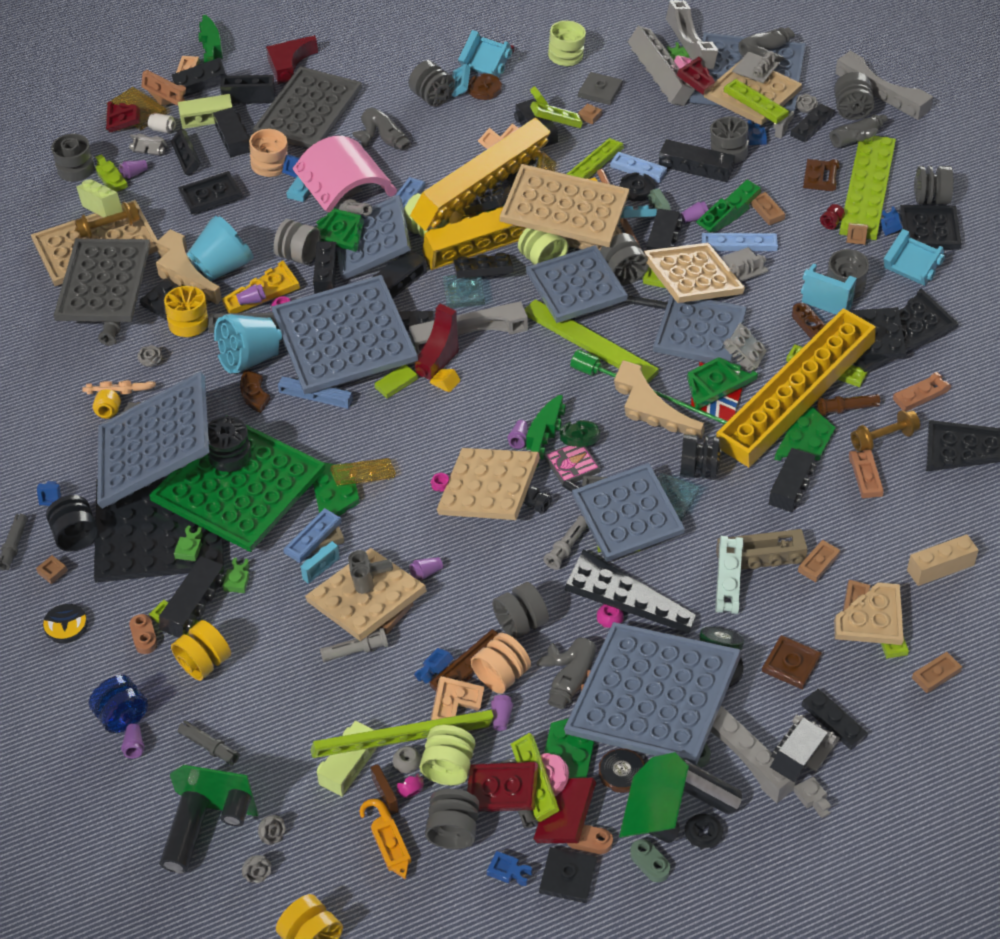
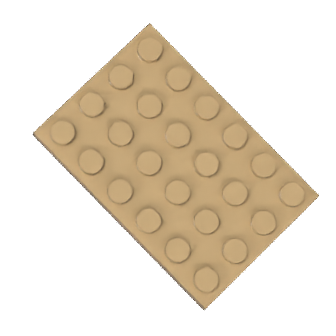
(564, 205)
(57, 242)

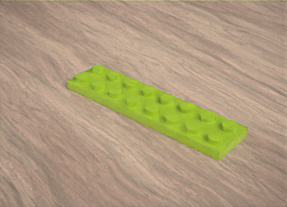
(868, 184)

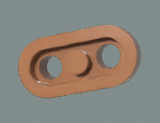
(143, 632)
(589, 842)

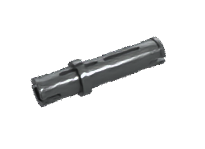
(9, 548)
(214, 746)

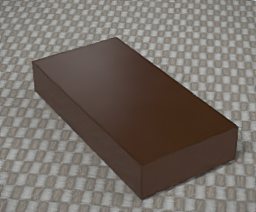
(384, 789)

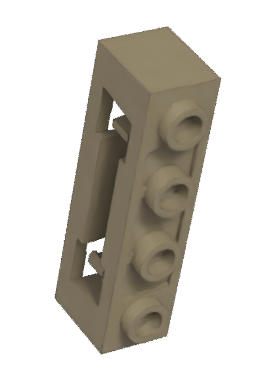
(766, 551)

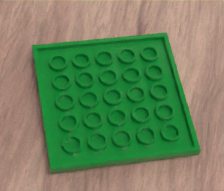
(243, 502)

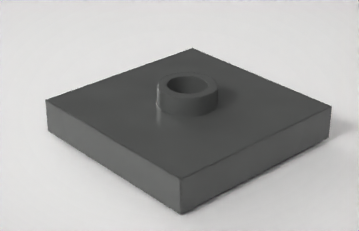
(600, 88)

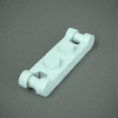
(728, 575)

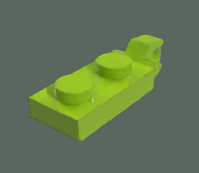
(109, 174)

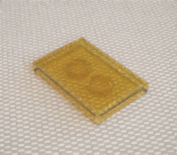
(146, 105)

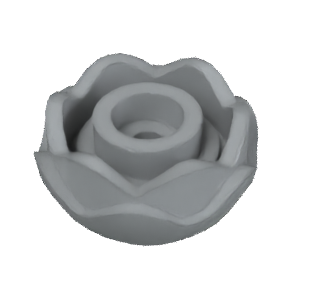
(806, 103)
(150, 356)
(409, 765)
(271, 829)
(256, 869)

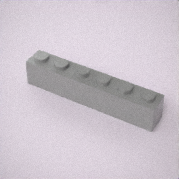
(660, 65)

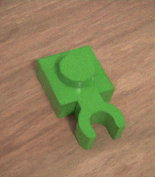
(677, 51)
(189, 546)
(237, 579)

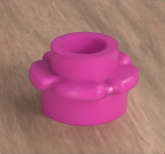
(439, 482)

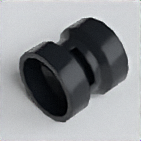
(537, 499)

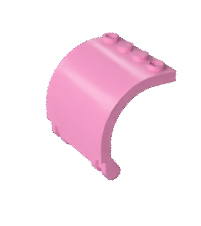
(336, 167)

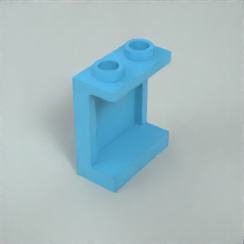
(485, 54)
(913, 258)
(827, 292)

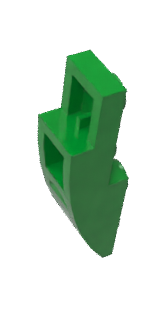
(210, 39)
(731, 208)
(545, 426)

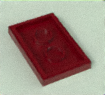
(504, 786)
(568, 822)

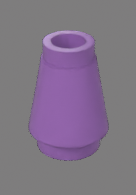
(132, 168)
(694, 212)
(251, 295)
(518, 435)
(424, 568)
(501, 710)
(132, 743)

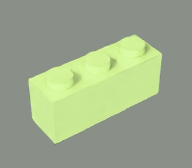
(200, 111)
(99, 198)
(341, 769)

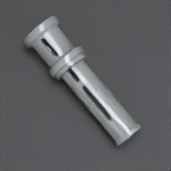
(352, 206)
(558, 554)
(345, 648)

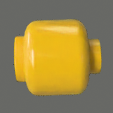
(106, 404)

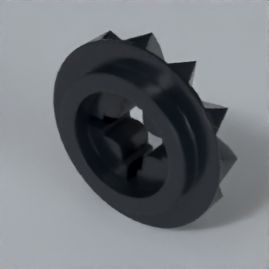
(702, 822)

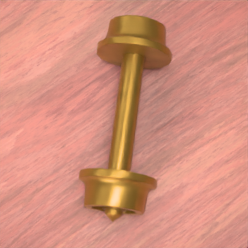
(130, 213)
(907, 422)

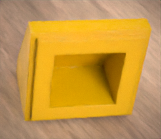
(446, 379)

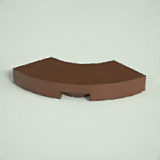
(252, 392)

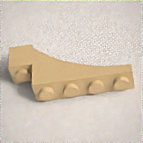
(177, 268)
(647, 406)

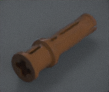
(840, 404)

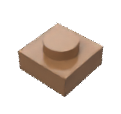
(590, 113)
(857, 233)
(51, 569)

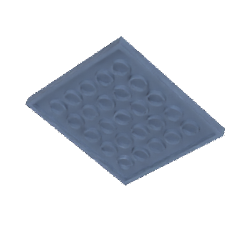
(729, 55)
(343, 334)
(152, 440)
(653, 692)

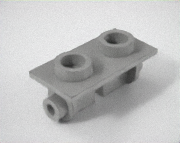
(155, 145)

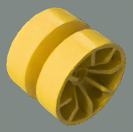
(186, 311)
(201, 650)
(308, 920)

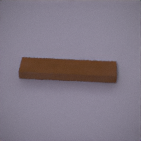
(461, 667)

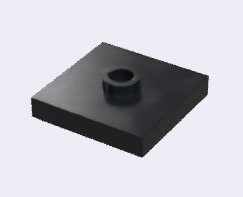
(568, 875)

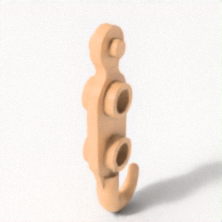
(124, 387)

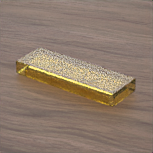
(363, 471)

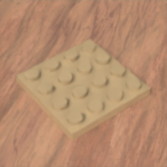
(776, 88)
(693, 272)
(488, 483)
(365, 612)

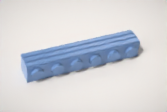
(328, 395)

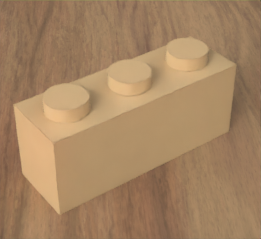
(942, 560)

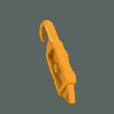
(388, 838)

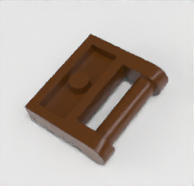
(814, 174)

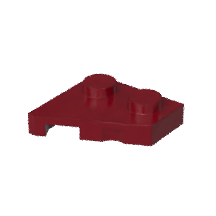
(696, 76)
(121, 116)

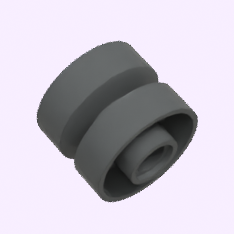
(730, 136)
(72, 157)
(625, 258)
(520, 610)

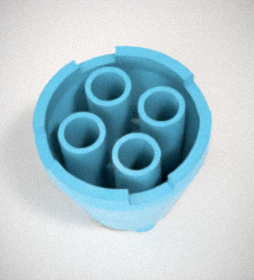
(218, 250)
(245, 341)

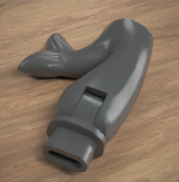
(761, 42)
(388, 130)
(857, 131)
(571, 677)

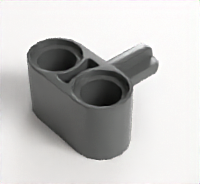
(363, 571)

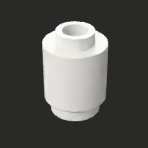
(161, 123)

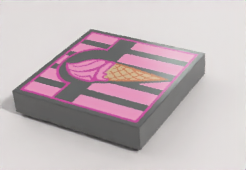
(572, 463)

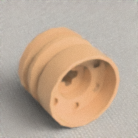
(268, 152)
(500, 663)

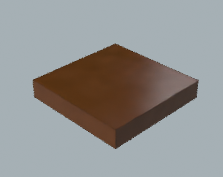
(791, 662)

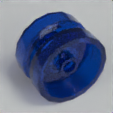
(118, 703)

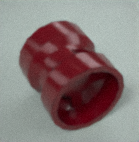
(832, 216)

